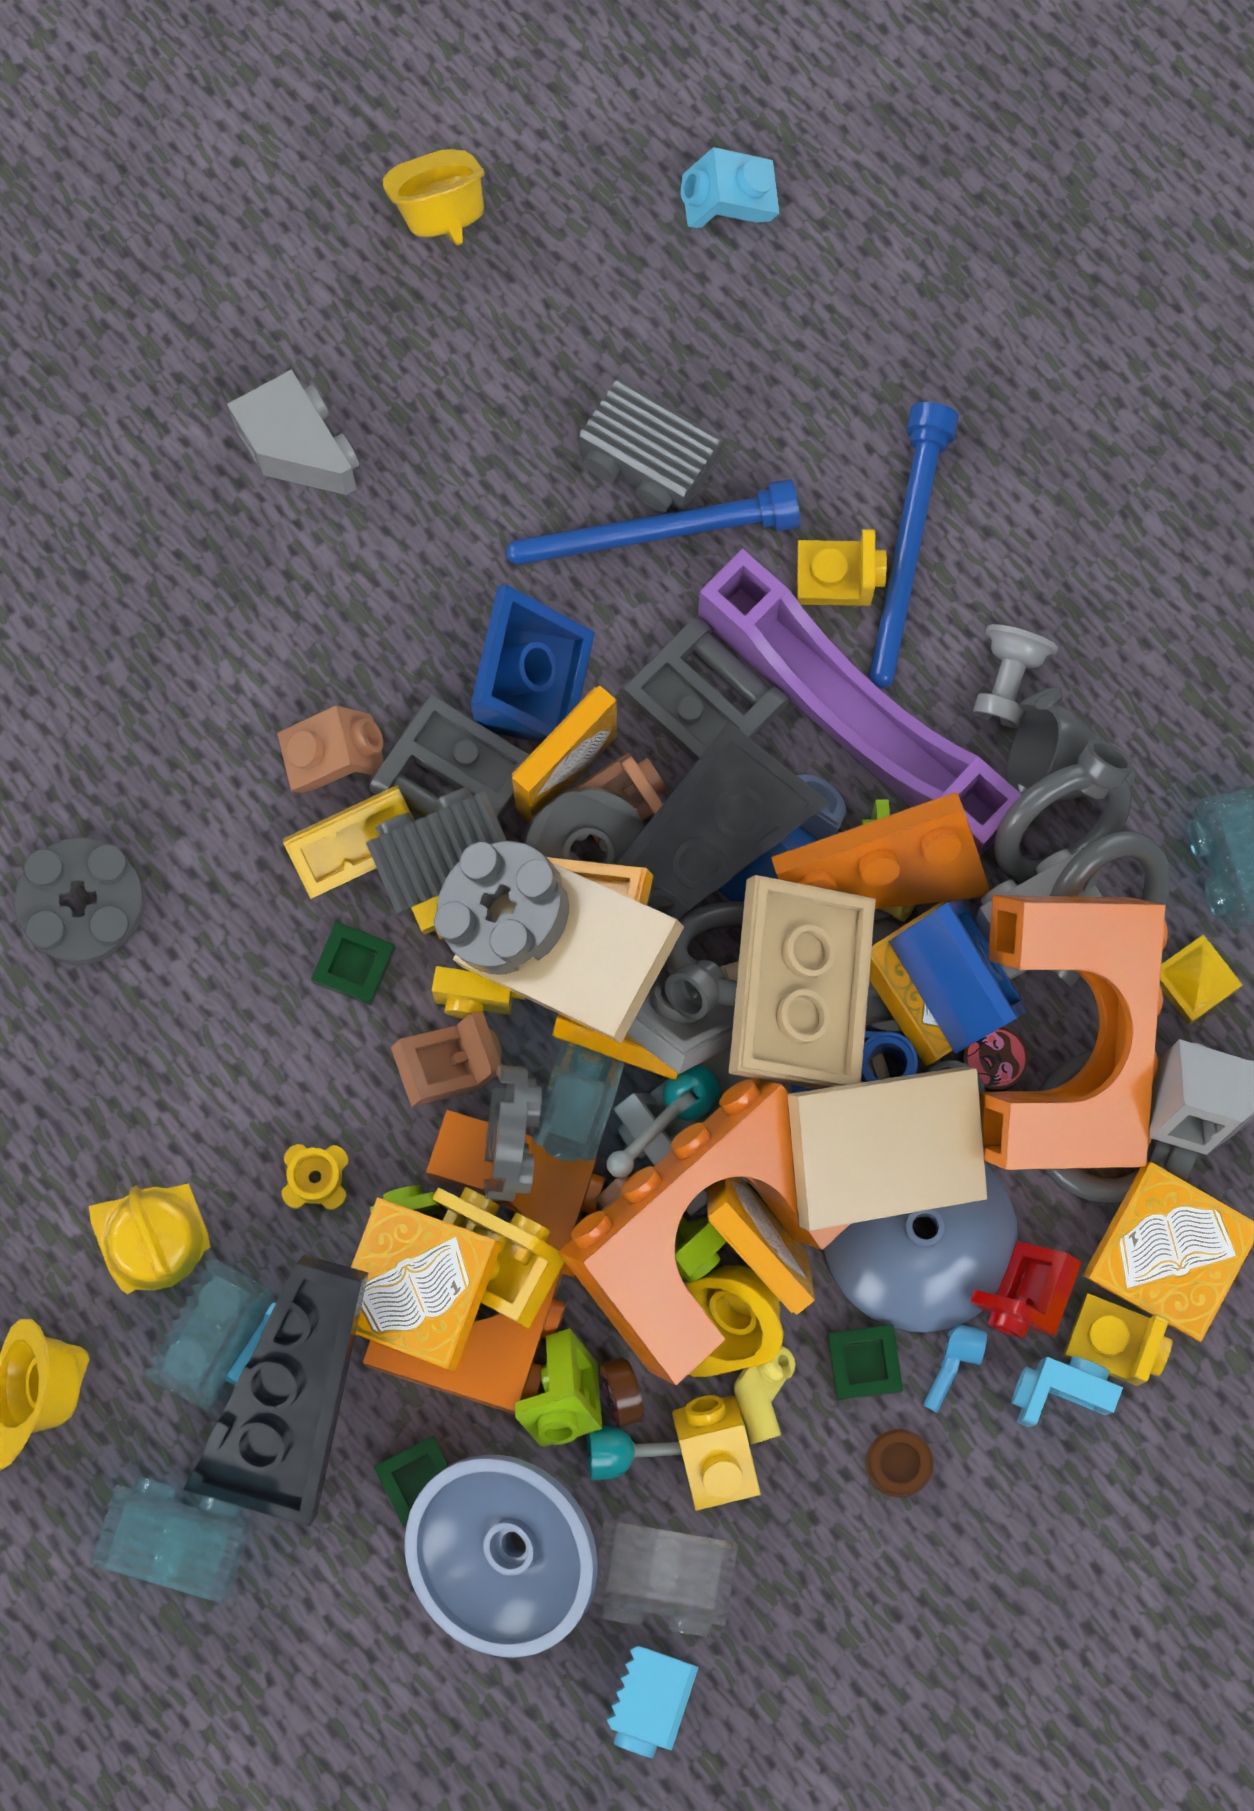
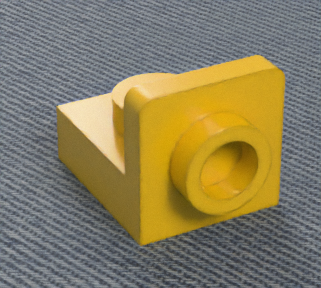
(840, 571)
(1119, 1340)

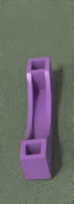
(788, 648)

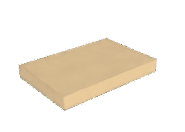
(601, 960)
(802, 984)
(887, 1147)

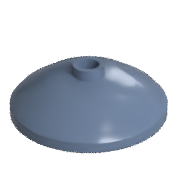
(929, 1281)
(474, 1576)

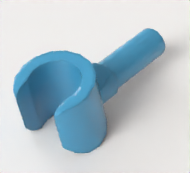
(964, 1345)

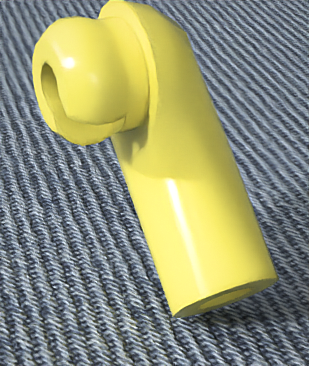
(756, 1390)

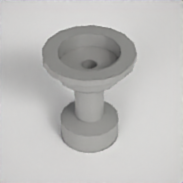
(1017, 651)

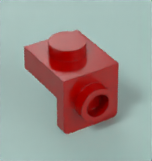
(1031, 1291)

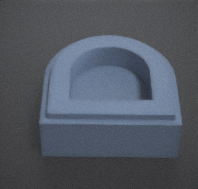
(830, 818)

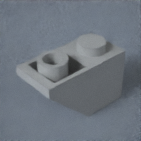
(289, 438)
(1200, 1097)

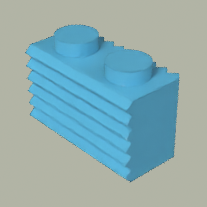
(651, 1701)

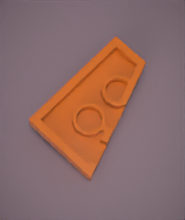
(896, 860)

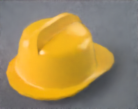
(437, 193)
(150, 1236)
(744, 1315)
(36, 1385)

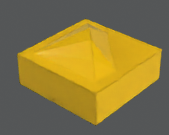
(1197, 979)

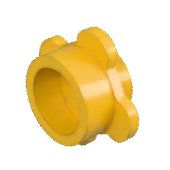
(301, 1163)

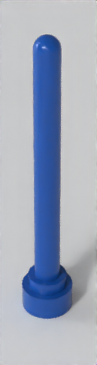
(930, 430)
(772, 507)

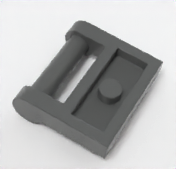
(687, 705)
(456, 752)

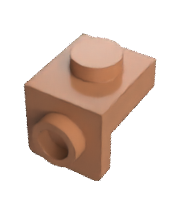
(330, 748)
(635, 782)
(448, 1060)

